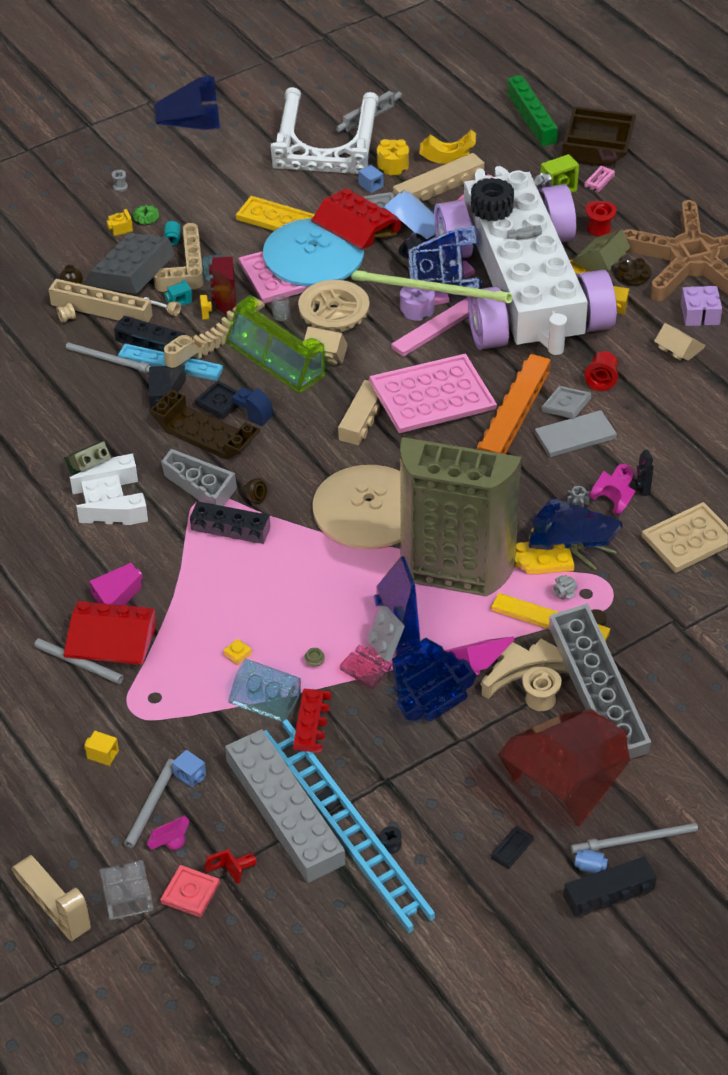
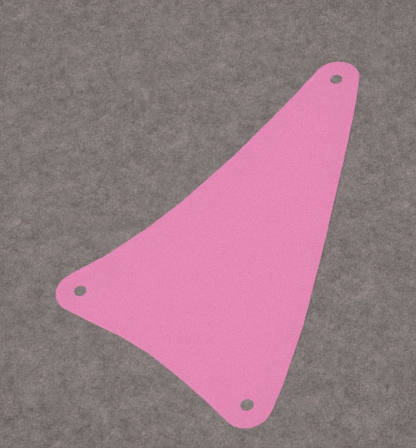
(300, 596)

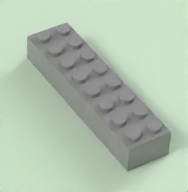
(597, 674)
(285, 806)

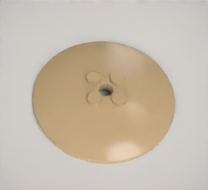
(352, 520)

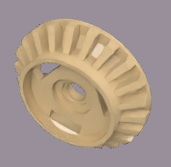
(349, 297)

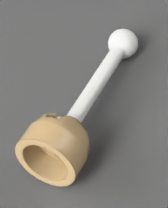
(173, 308)

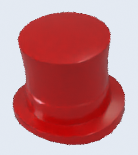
(600, 217)
(602, 372)

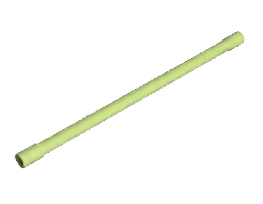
(499, 296)

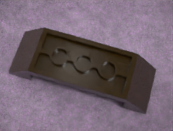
(200, 428)

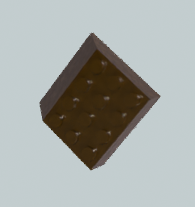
(598, 135)

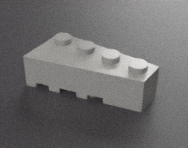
(199, 478)

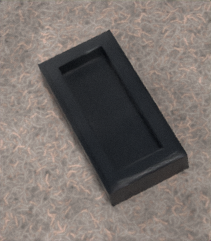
(512, 847)

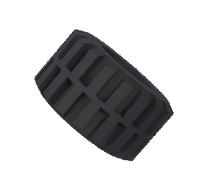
(492, 199)

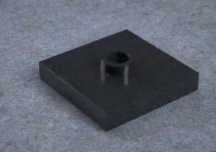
(217, 400)

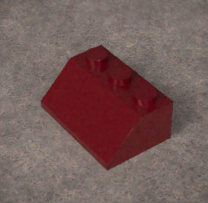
(223, 283)

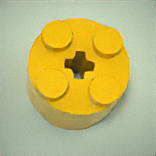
(392, 156)

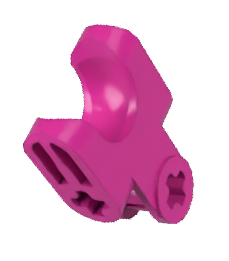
(615, 487)

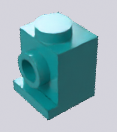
(179, 293)

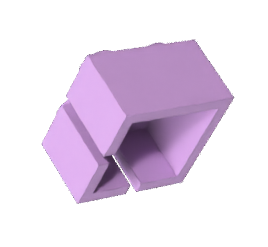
(696, 300)

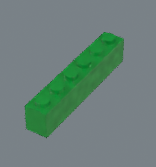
(532, 110)

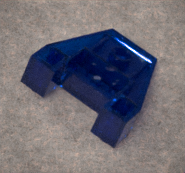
(185, 106)
(442, 258)
(399, 595)

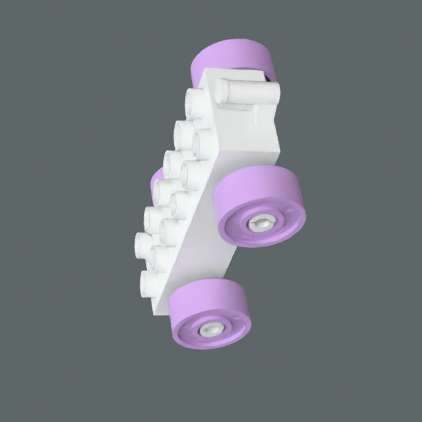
(545, 290)

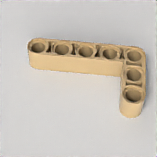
(192, 272)
(66, 910)

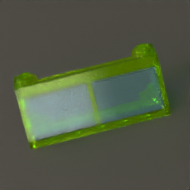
(274, 348)

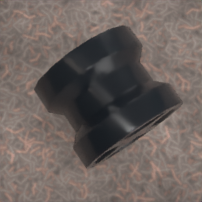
(394, 844)

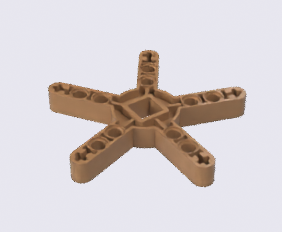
(678, 251)

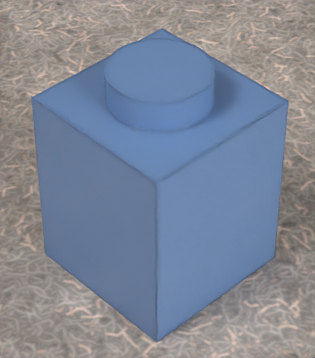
(370, 178)

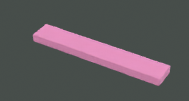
(431, 328)

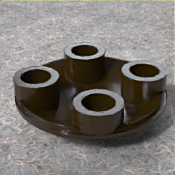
(634, 271)

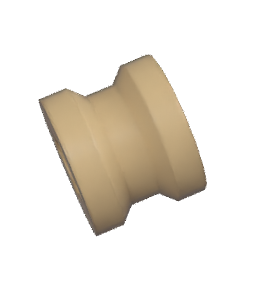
(66, 312)

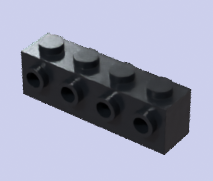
(144, 334)
(232, 522)
(609, 886)

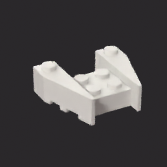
(104, 493)

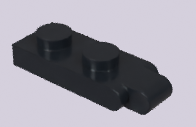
(645, 473)

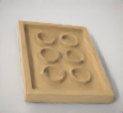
(688, 537)

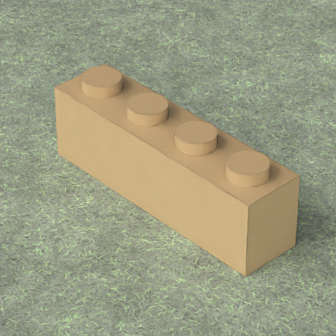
(359, 415)

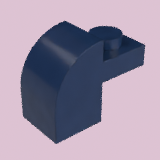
(257, 405)

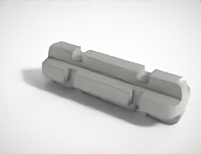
(525, 232)

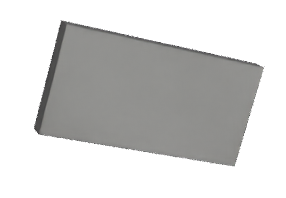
(575, 433)

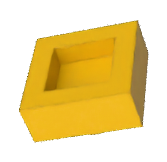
(205, 307)
(237, 651)

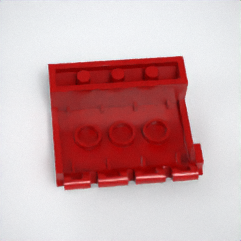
(354, 218)

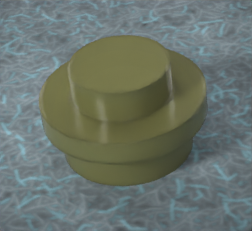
(314, 657)

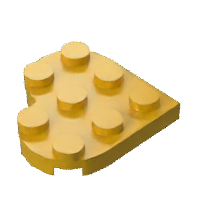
(543, 561)

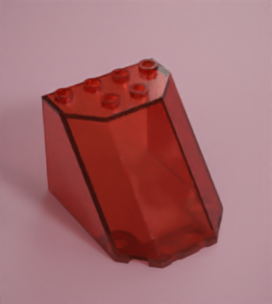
(571, 757)

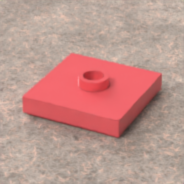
(190, 891)

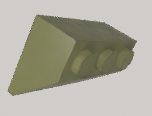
(603, 251)

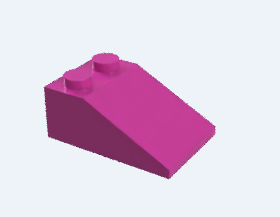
(482, 653)

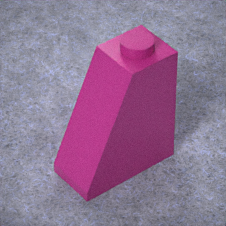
(117, 586)

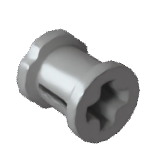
(119, 180)

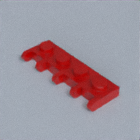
(310, 719)

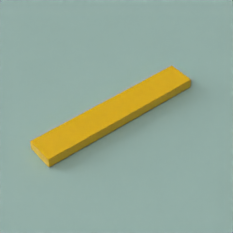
(529, 612)

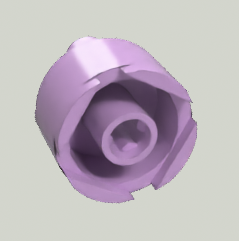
(416, 303)

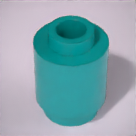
(172, 231)

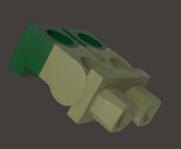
(87, 457)

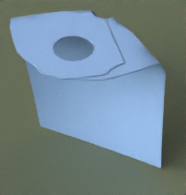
(412, 213)

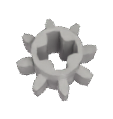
(578, 496)
(564, 587)

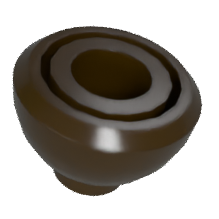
(71, 274)
(255, 490)

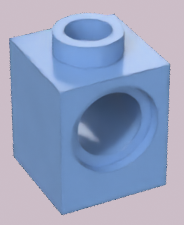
(189, 769)

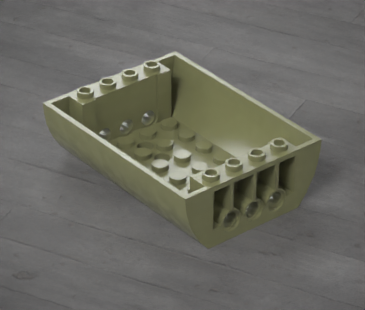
(480, 546)

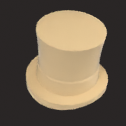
(541, 687)

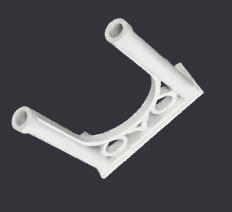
(322, 159)

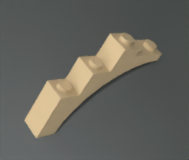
(517, 660)

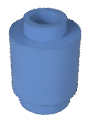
(590, 861)

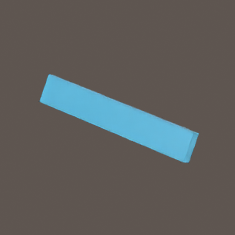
(156, 358)

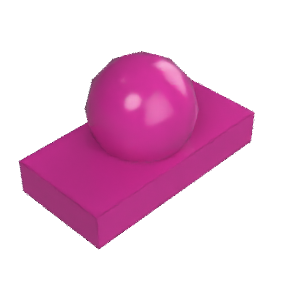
(169, 834)

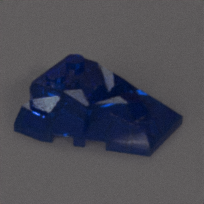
(569, 523)
(430, 680)

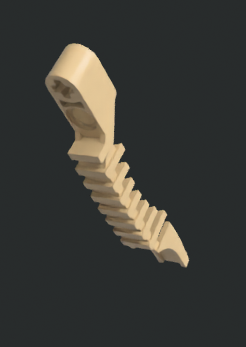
(183, 347)

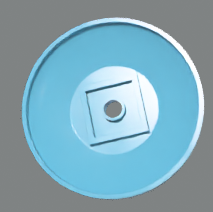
(295, 259)

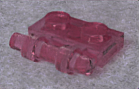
(363, 670)

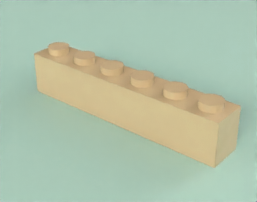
(442, 178)
(99, 301)

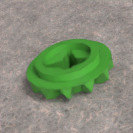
(151, 216)

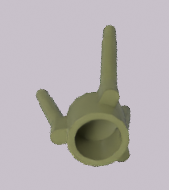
(578, 546)

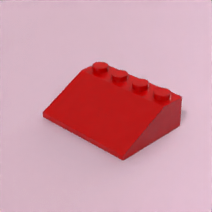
(110, 632)

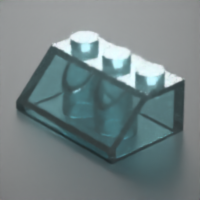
(265, 690)

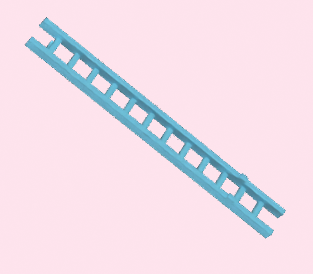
(361, 825)

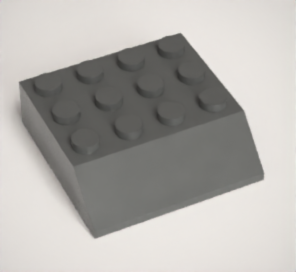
(131, 263)

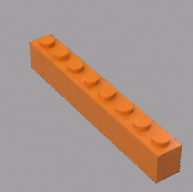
(516, 405)

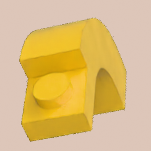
(447, 152)

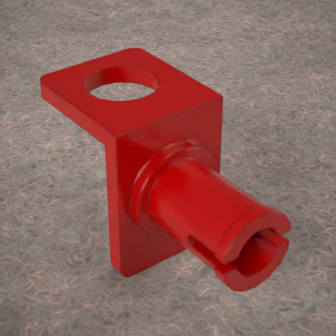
(232, 864)

